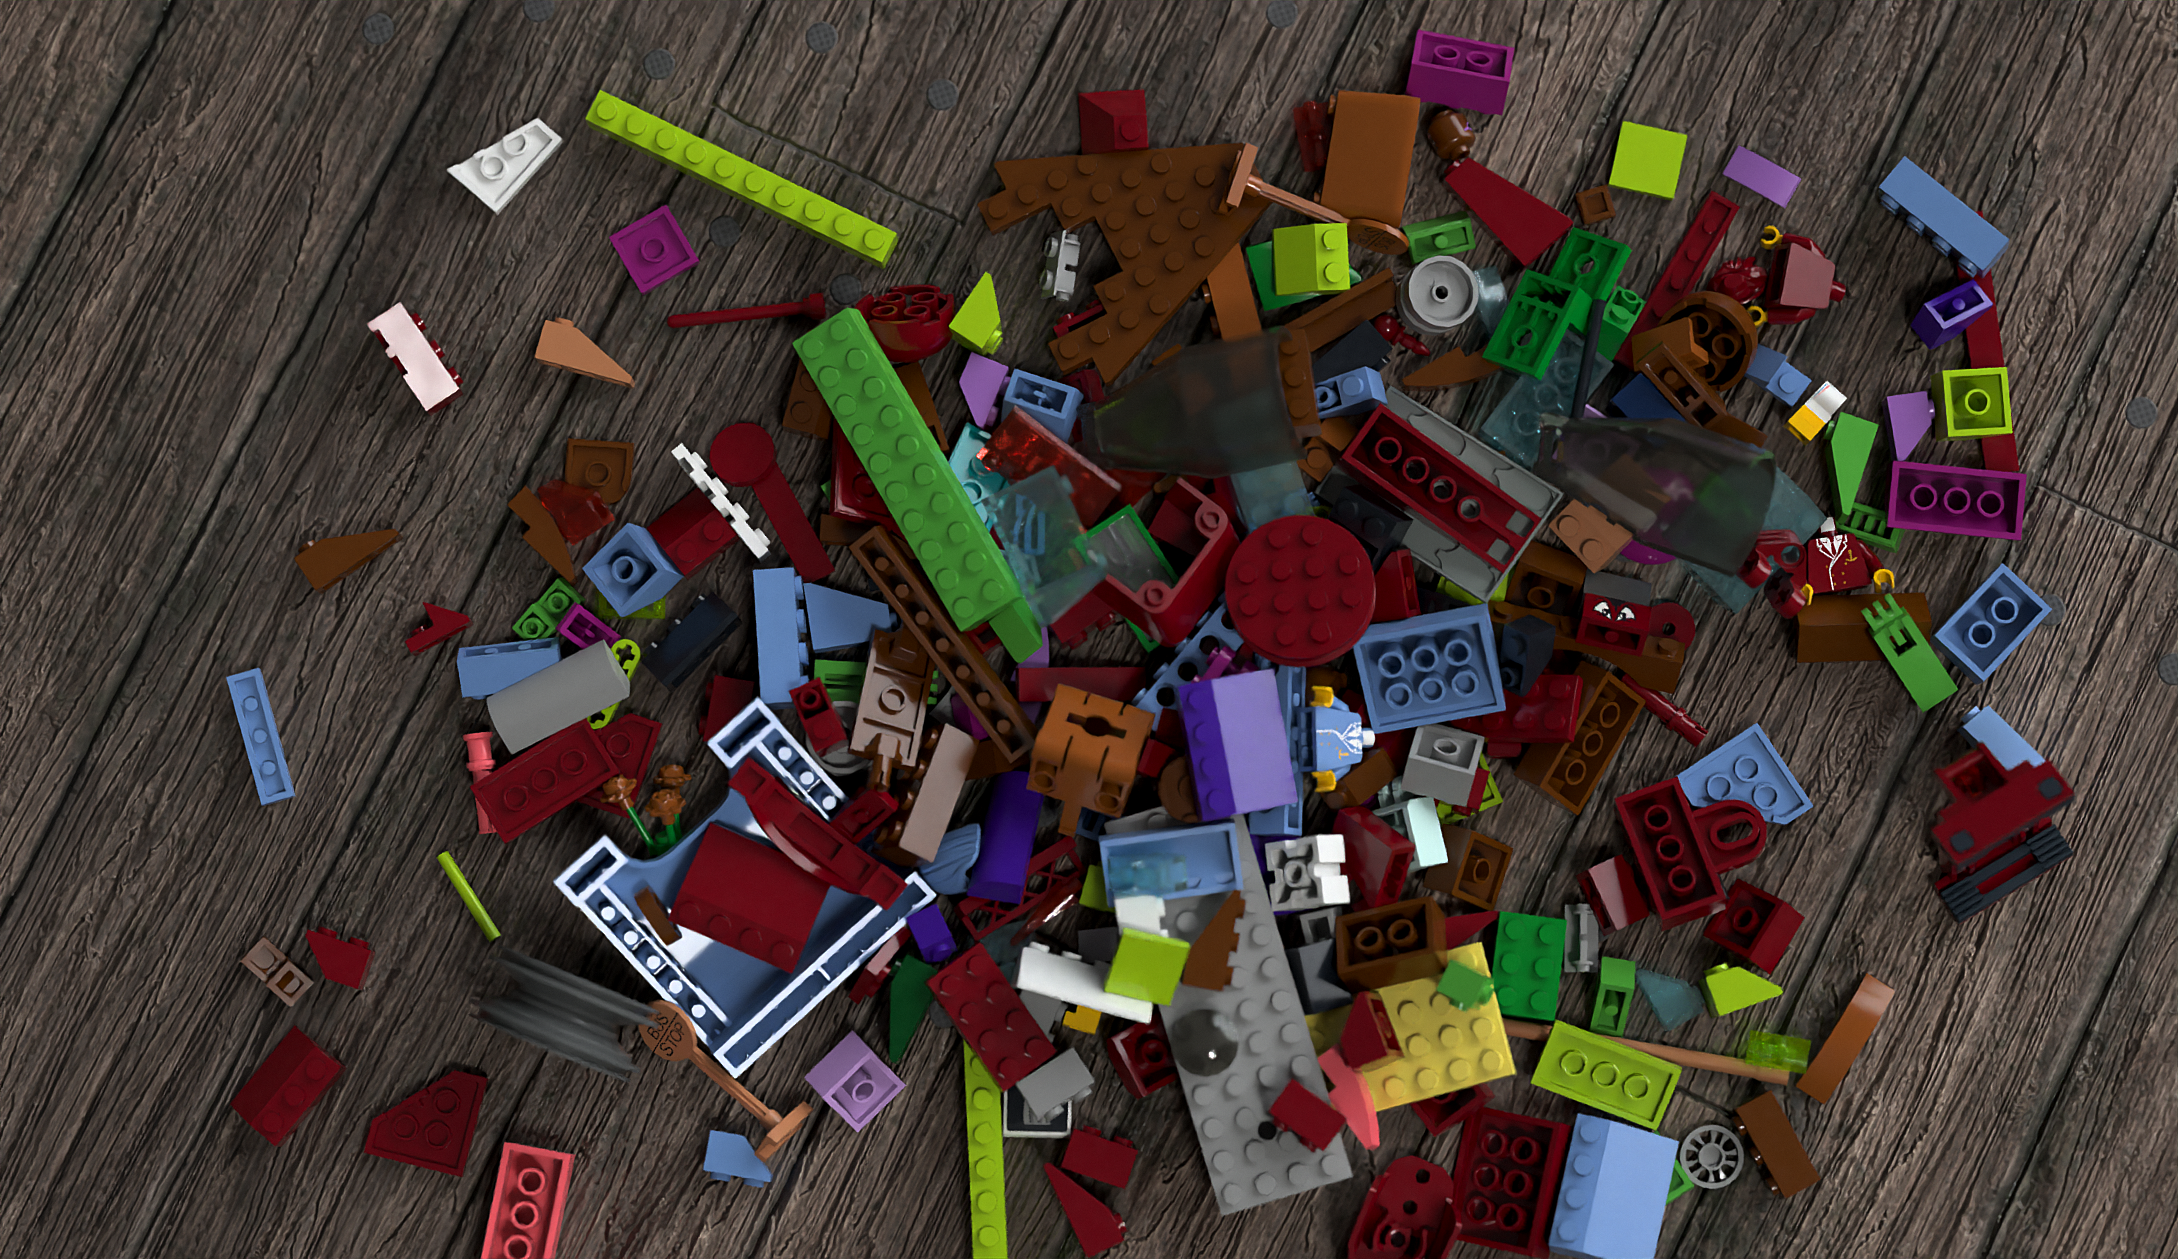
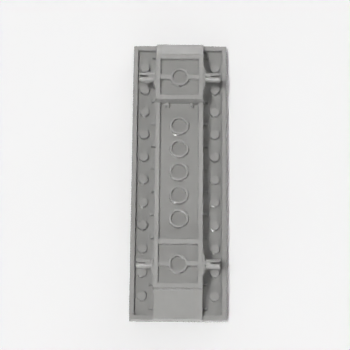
(1244, 1151)

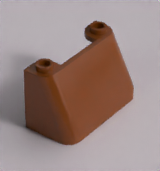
(1369, 155)

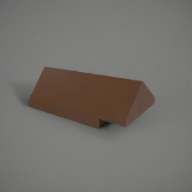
(1838, 632)

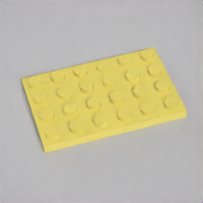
(1439, 1042)

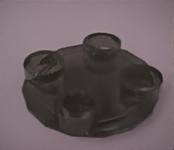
(1204, 1042)

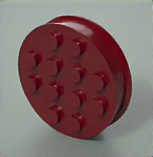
(1300, 591)

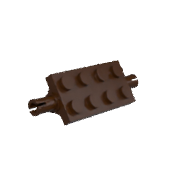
(891, 704)

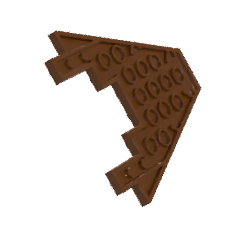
(1157, 221)

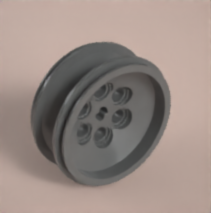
(563, 1014)

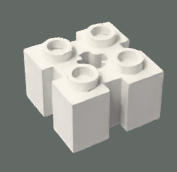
(1307, 873)

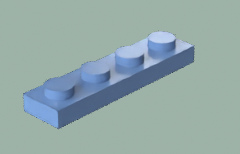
(261, 736)

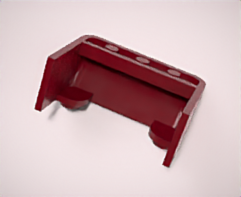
(1170, 613)

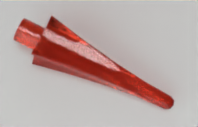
(1056, 901)

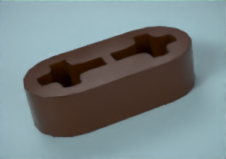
(657, 915)

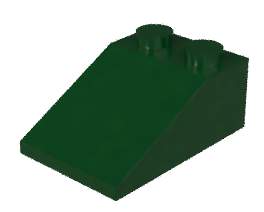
(908, 1003)

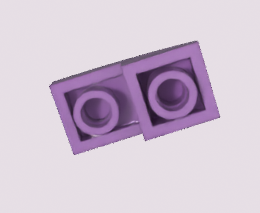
(1761, 176)

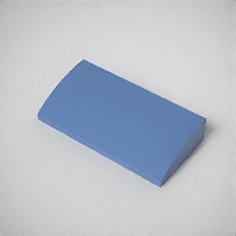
(1207, 846)

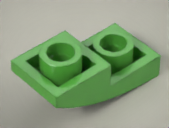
(546, 614)

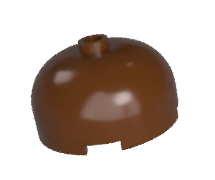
(1731, 349)

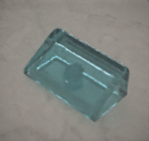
(1491, 299)

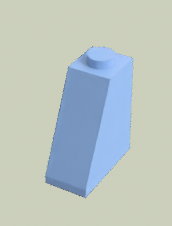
(1998, 736)

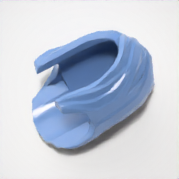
(954, 856)

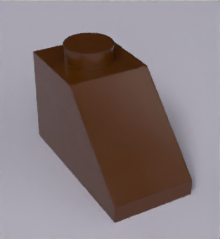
(1362, 780)

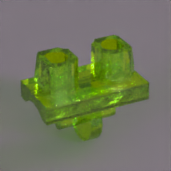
(1777, 1051)

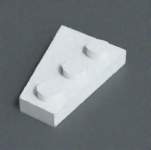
(507, 166)

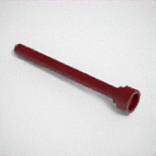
(810, 306)

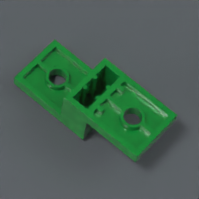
(1555, 303)

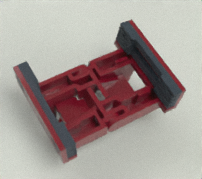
(1999, 834)

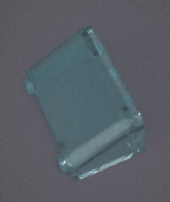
(1046, 543)

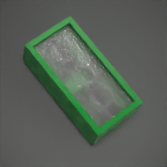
(1132, 559)

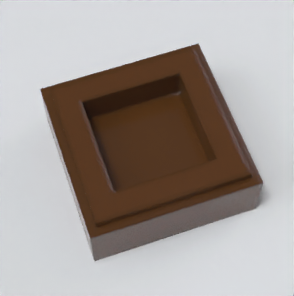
(1595, 205)

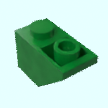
(1618, 320)

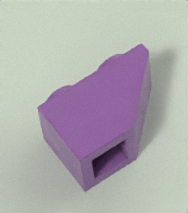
(981, 386)

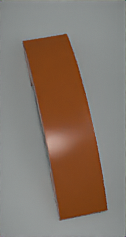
(1846, 1039)

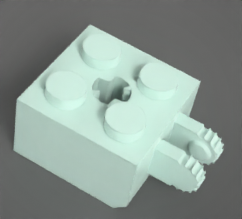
(1415, 821)

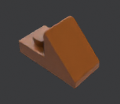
(1326, 448)

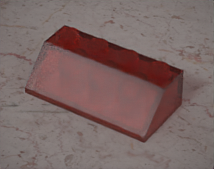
(1026, 447)

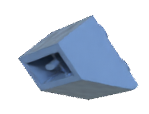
(1044, 400)

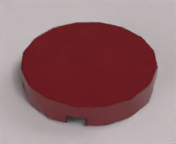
(742, 454)

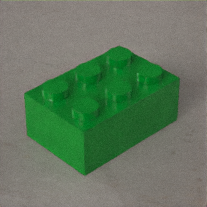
(1527, 964)

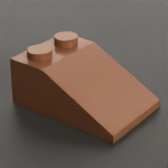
(1590, 535)

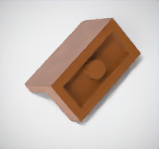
(1677, 336)

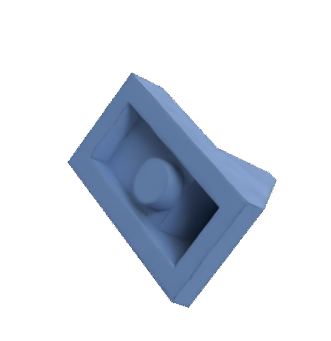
(1777, 376)

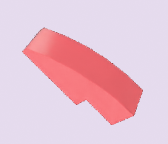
(1351, 1097)

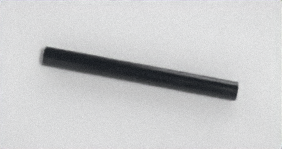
(1588, 358)

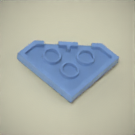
(1749, 772)

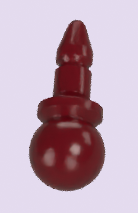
(1391, 331)

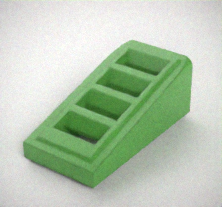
(1878, 540)

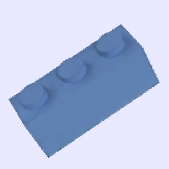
(497, 666)

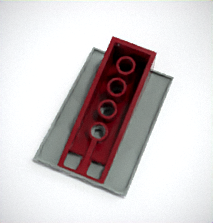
(1465, 498)

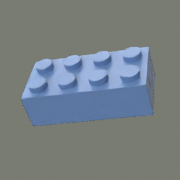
(1943, 218)
(779, 635)

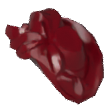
(1739, 280)

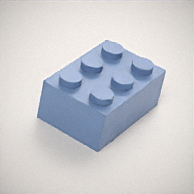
(1990, 624)

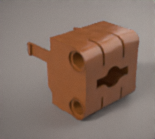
(1088, 754)

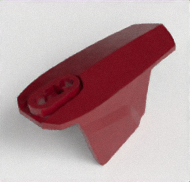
(1389, 1232)

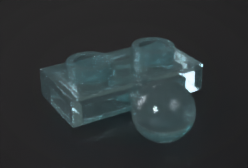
(1001, 950)

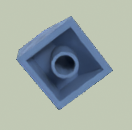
(632, 570)

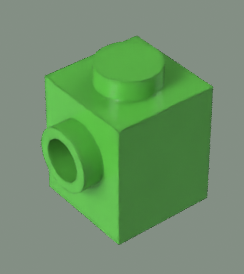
(1465, 986)

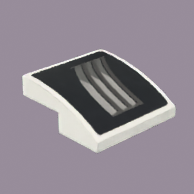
(1021, 1122)

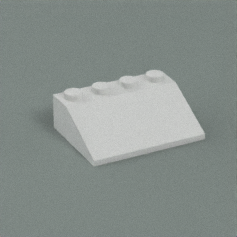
(1074, 982)

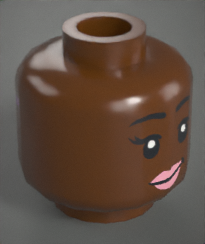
(1451, 135)

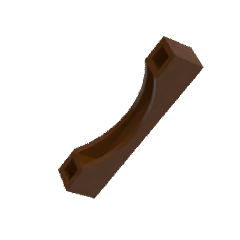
(1655, 669)

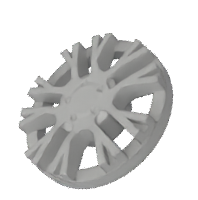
(1711, 1156)

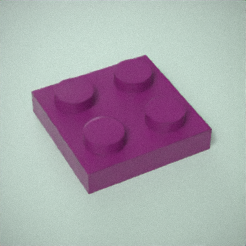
(654, 250)

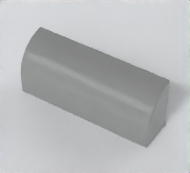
(558, 696)

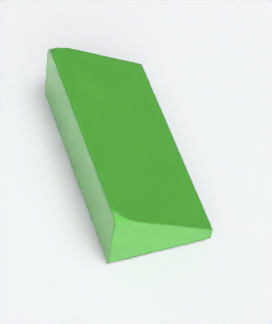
(1439, 236)

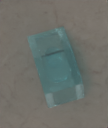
(1670, 998)

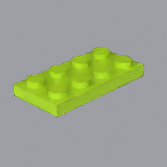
(1605, 1074)

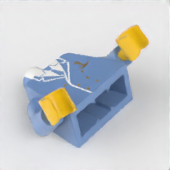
(1329, 738)

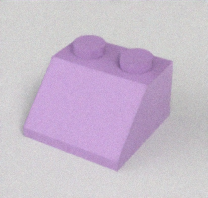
(854, 1081)

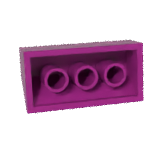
(1954, 500)

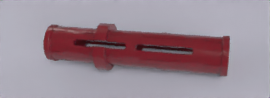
(1668, 713)

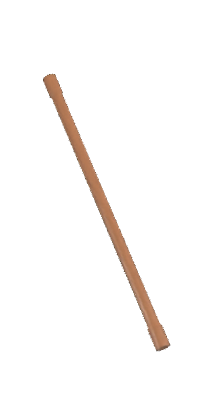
(1671, 1054)

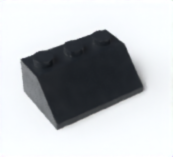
(690, 641)

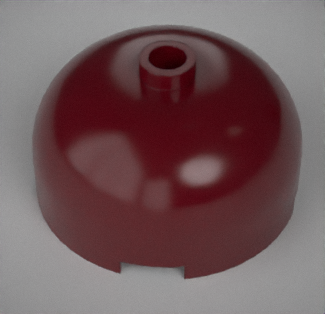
(912, 331)

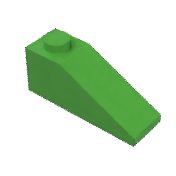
(1846, 458)

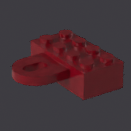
(1680, 848)

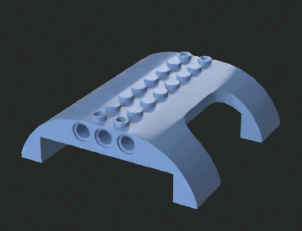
(729, 996)

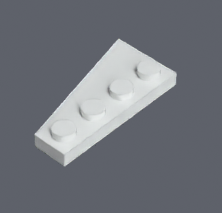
(716, 492)

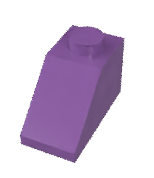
(1906, 421)

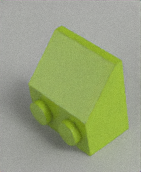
(1311, 259)
(978, 320)
(1971, 404)
(1734, 989)

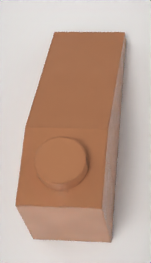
(572, 351)

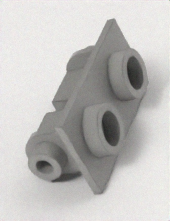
(1060, 250)
(1581, 939)

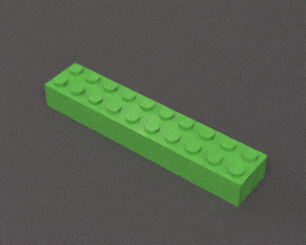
(908, 469)

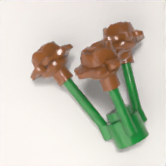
(663, 804)

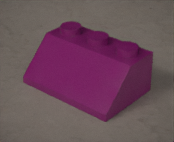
(1460, 72)

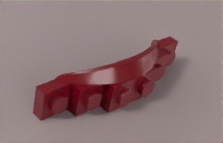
(812, 841)

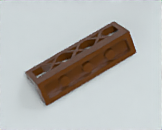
(1347, 310)

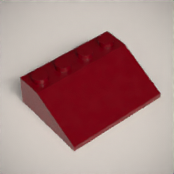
(749, 898)
(1510, 1180)

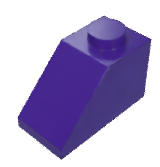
(1950, 314)
(932, 934)

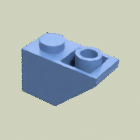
(1350, 393)
(734, 1155)

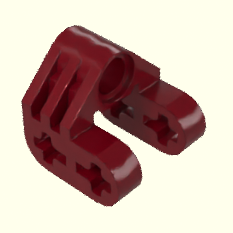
(1785, 585)

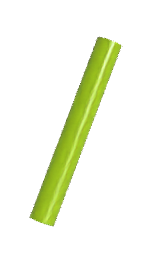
(468, 896)

